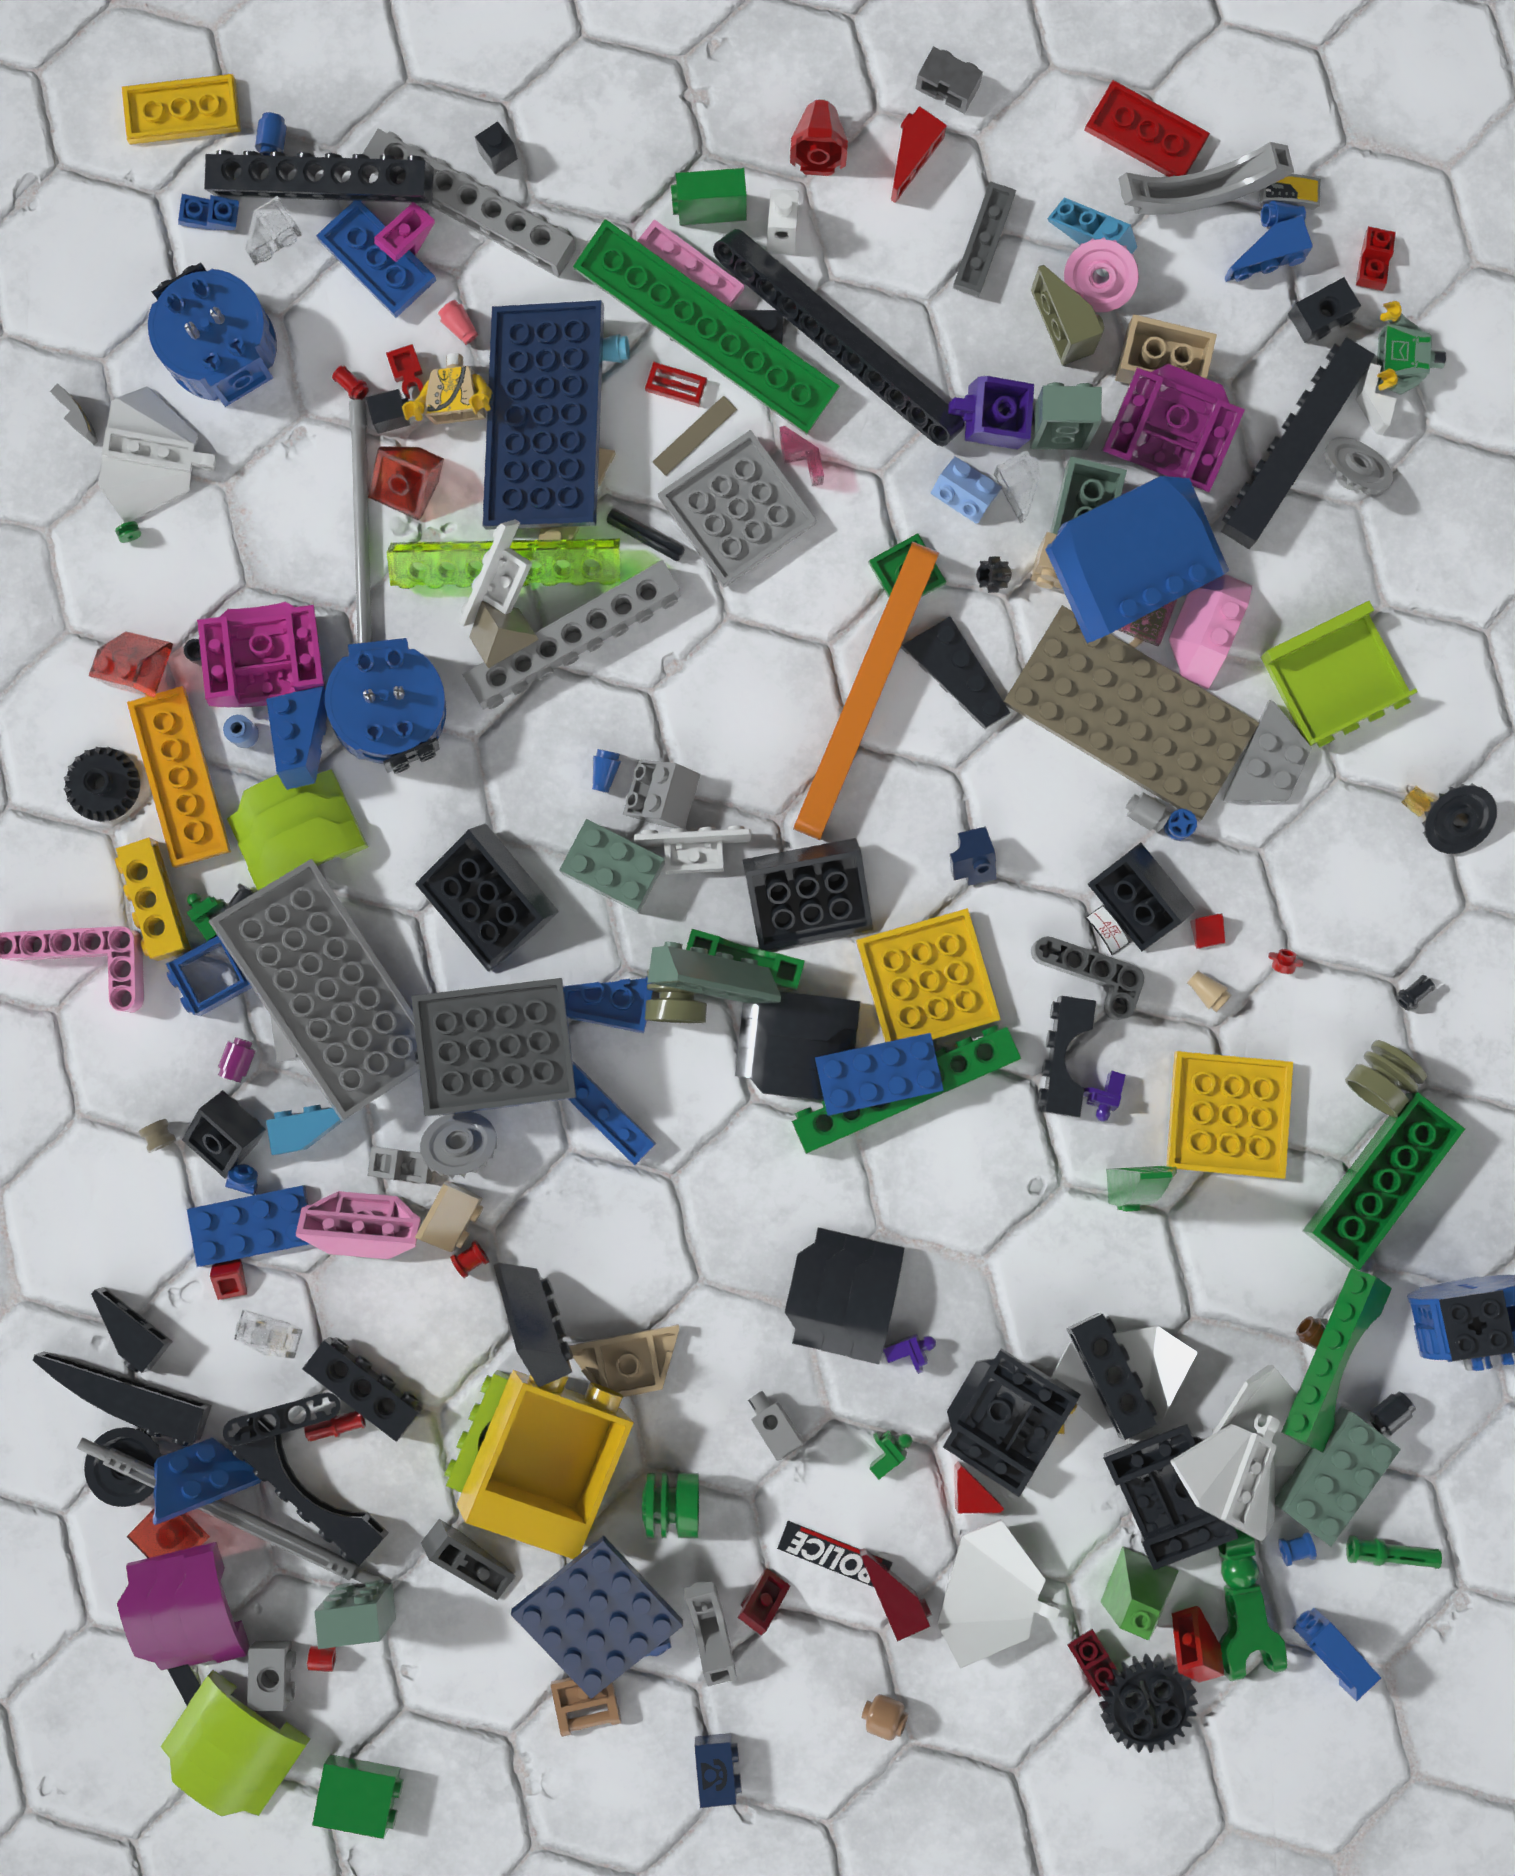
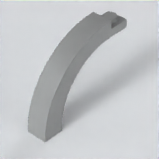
(1207, 187)

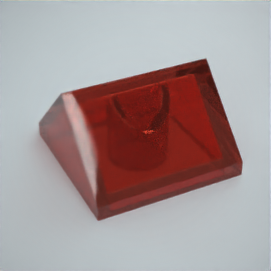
(167, 1536)

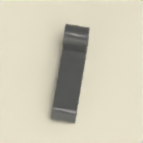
(1086, 971)

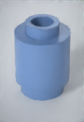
(248, 734)

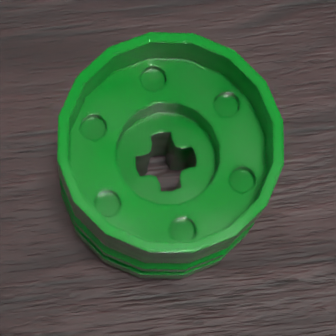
(671, 1505)

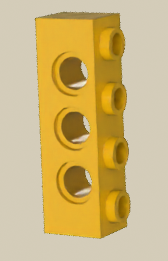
(174, 937)

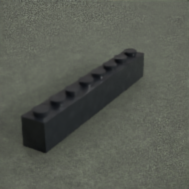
(1297, 443)

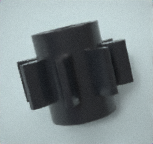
(993, 574)

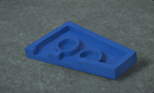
(610, 1003)

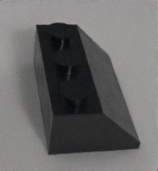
(1141, 897)

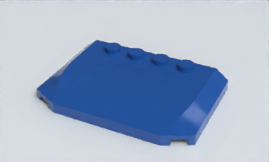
(1135, 555)

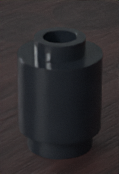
(1392, 1413)

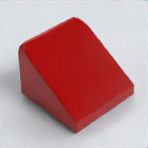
(1208, 930)
(228, 1279)

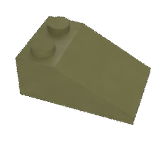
(1067, 317)

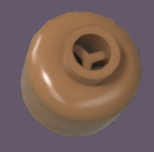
(885, 1717)

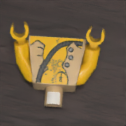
(451, 395)

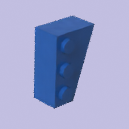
(297, 734)

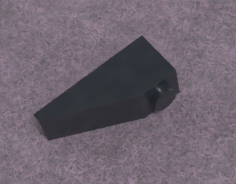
(131, 1334)

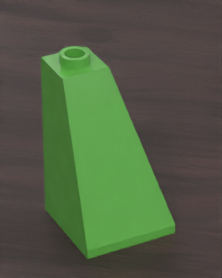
(1137, 1593)

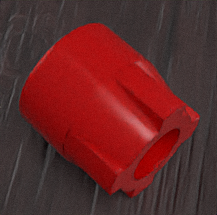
(321, 1659)

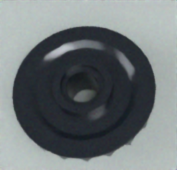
(117, 793)
(1460, 819)
(112, 1485)

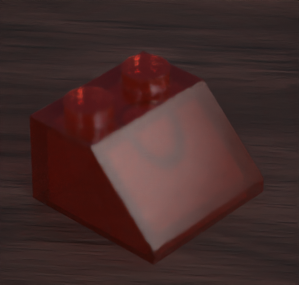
(132, 663)

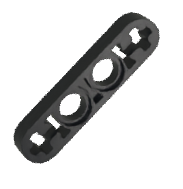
(281, 1416)

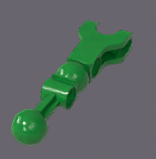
(1246, 1612)

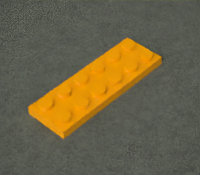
(178, 777)

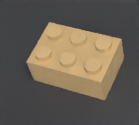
(1158, 343)

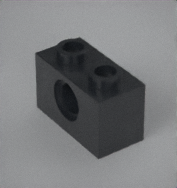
(1335, 298)

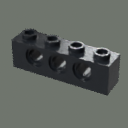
(322, 1368)
(1142, 1413)

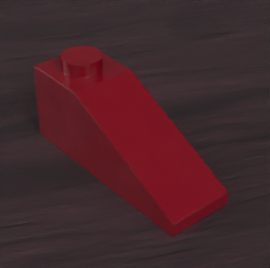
(900, 1602)

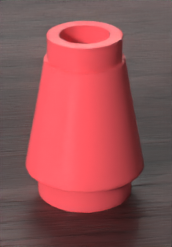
(457, 321)

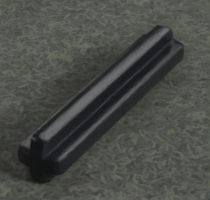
(645, 534)

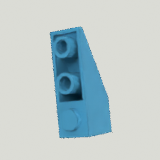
(1086, 223)
(300, 1131)

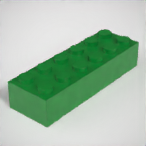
(1383, 1181)

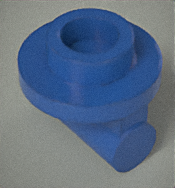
(243, 1179)

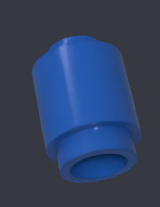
(270, 134)

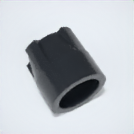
(190, 650)

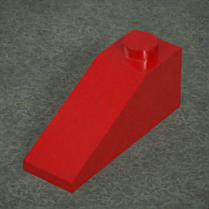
(919, 140)

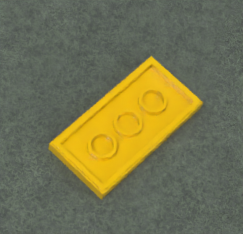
(181, 109)

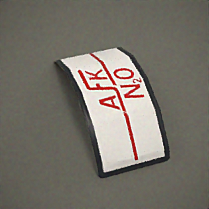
(1108, 929)

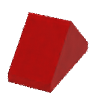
(971, 1494)

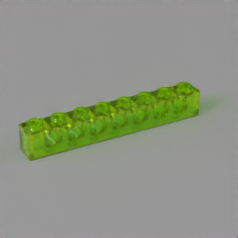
(547, 552)

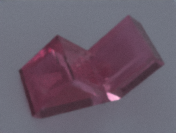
(797, 448)

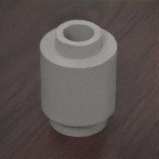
(1147, 812)

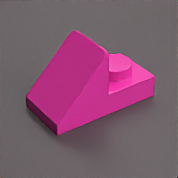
(405, 232)

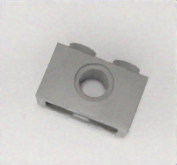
(262, 1692)

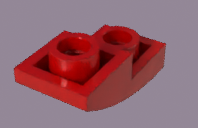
(1375, 258)

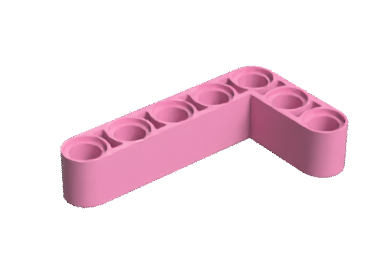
(81, 947)

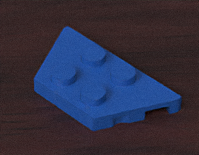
(197, 1478)

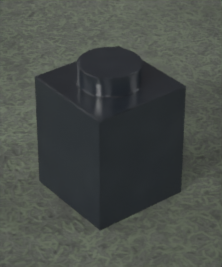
(496, 147)
(387, 411)

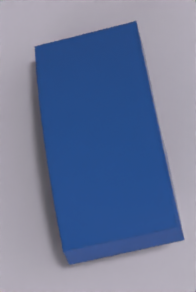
(210, 214)

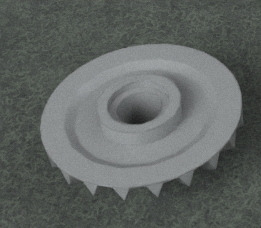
(1358, 466)
(458, 1144)

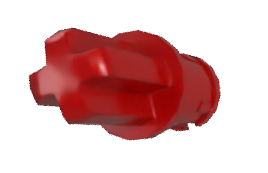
(335, 1426)

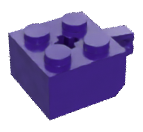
(996, 411)

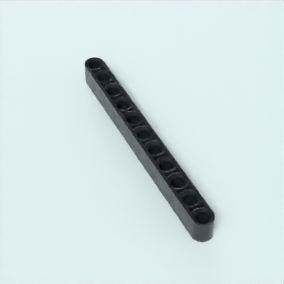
(838, 337)

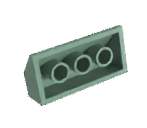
(712, 975)

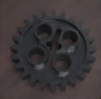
(1122, 1712)

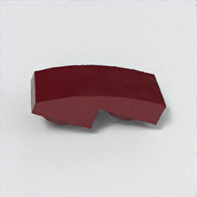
(1093, 1660)

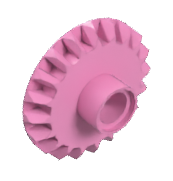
(1102, 292)

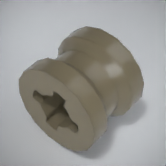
(157, 1135)

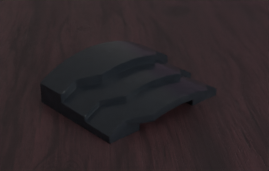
(785, 1036)
(844, 1294)
(1007, 1419)
(1159, 1501)

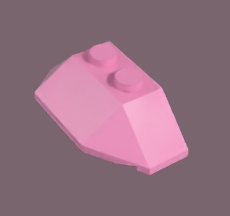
(1208, 628)
(359, 1225)

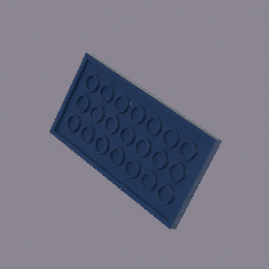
(544, 415)

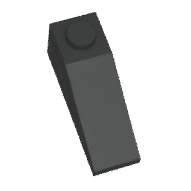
(466, 1559)

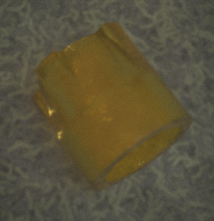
(1417, 801)

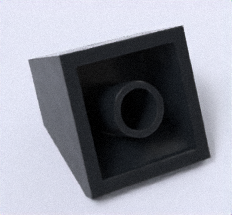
(223, 1133)

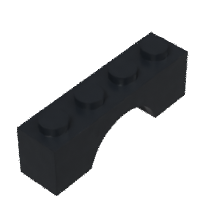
(1061, 1092)

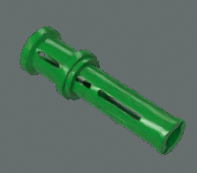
(1379, 1552)

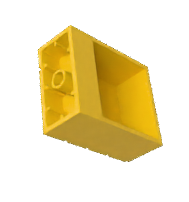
(546, 1463)

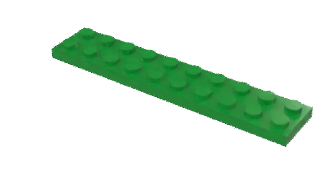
(705, 327)

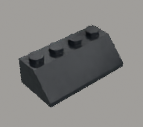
(534, 1322)

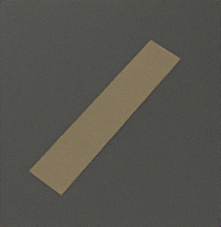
(694, 435)

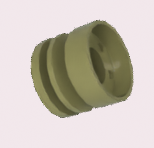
(674, 1006)
(1388, 1074)

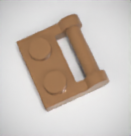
(571, 1697)

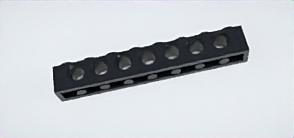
(222, 166)

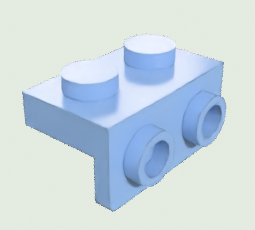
(965, 489)

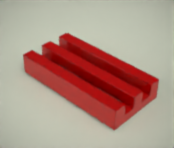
(672, 394)

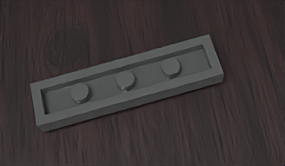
(984, 239)

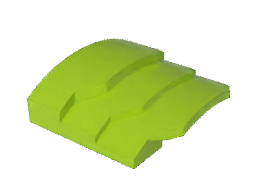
(291, 826)
(228, 1752)

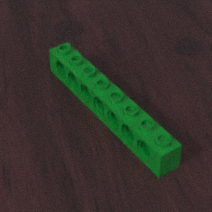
(1003, 1053)

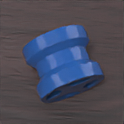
(1187, 823)

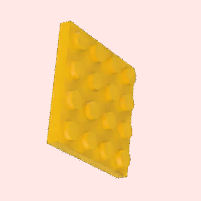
(928, 978)
(1229, 1114)

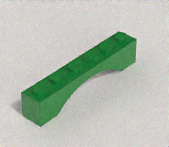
(1314, 1406)

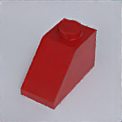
(1196, 1646)

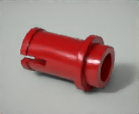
(356, 388)

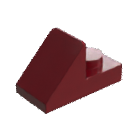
(763, 1601)

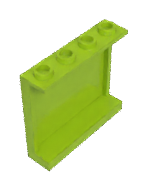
(1336, 676)

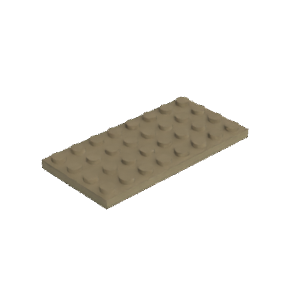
(1131, 714)

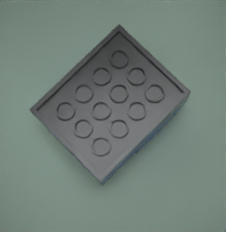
(493, 1047)

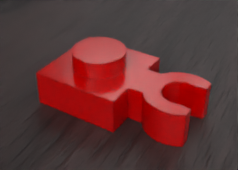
(405, 368)

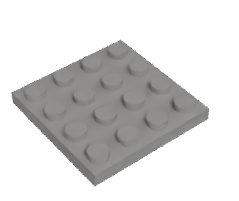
(737, 508)

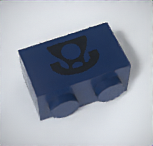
(715, 1770)

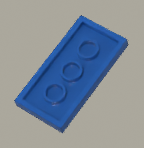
(353, 244)
(879, 1074)
(247, 1226)

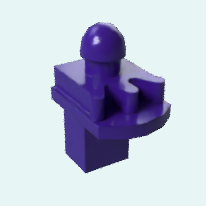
(1109, 1098)
(911, 1346)

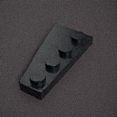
(955, 667)

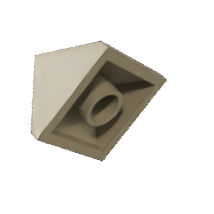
(500, 634)

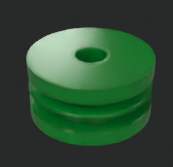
(128, 532)

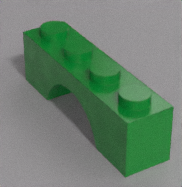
(784, 969)

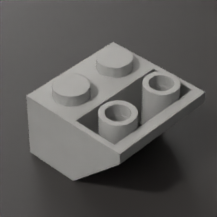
(661, 793)

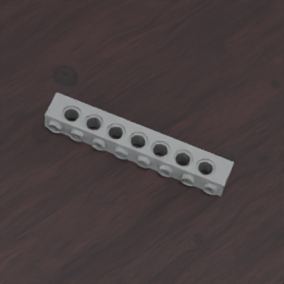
(550, 257)
(555, 634)

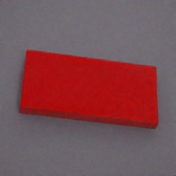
(1146, 131)

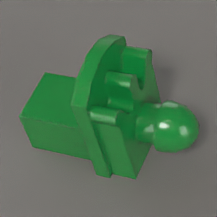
(202, 912)
(893, 1453)

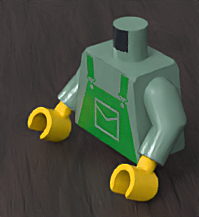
(1404, 352)

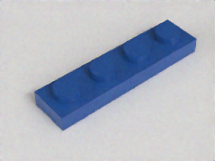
(610, 1118)

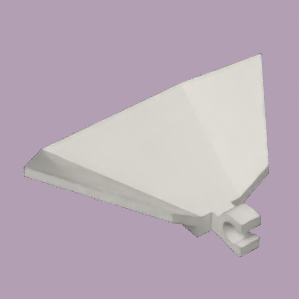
(147, 455)
(1155, 1357)
(1269, 1395)
(1234, 1475)
(991, 1595)

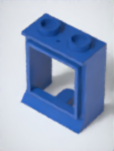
(189, 1000)
(1337, 1653)

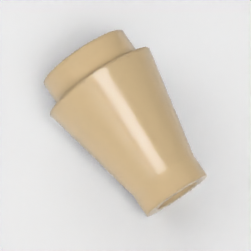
(1209, 991)

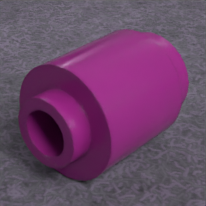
(236, 1059)

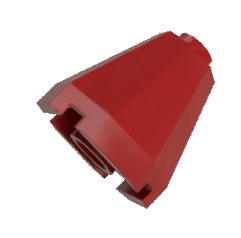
(819, 140)

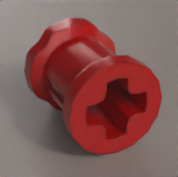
(469, 1259)

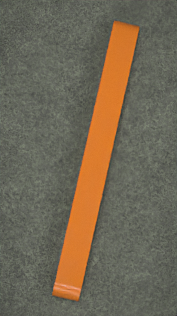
(866, 691)

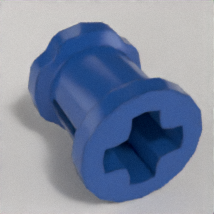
(1297, 1549)

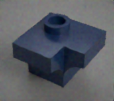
(974, 857)

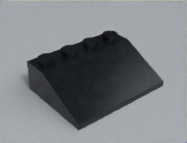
(808, 894)
(486, 896)

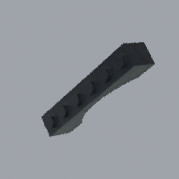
(351, 1531)

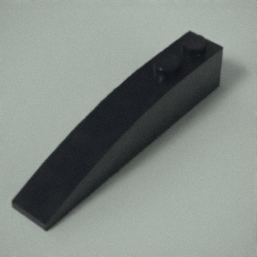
(130, 1400)

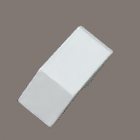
(1375, 406)

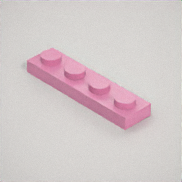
(691, 263)

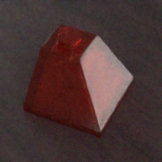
(405, 478)

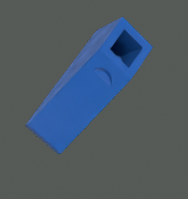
(1281, 245)

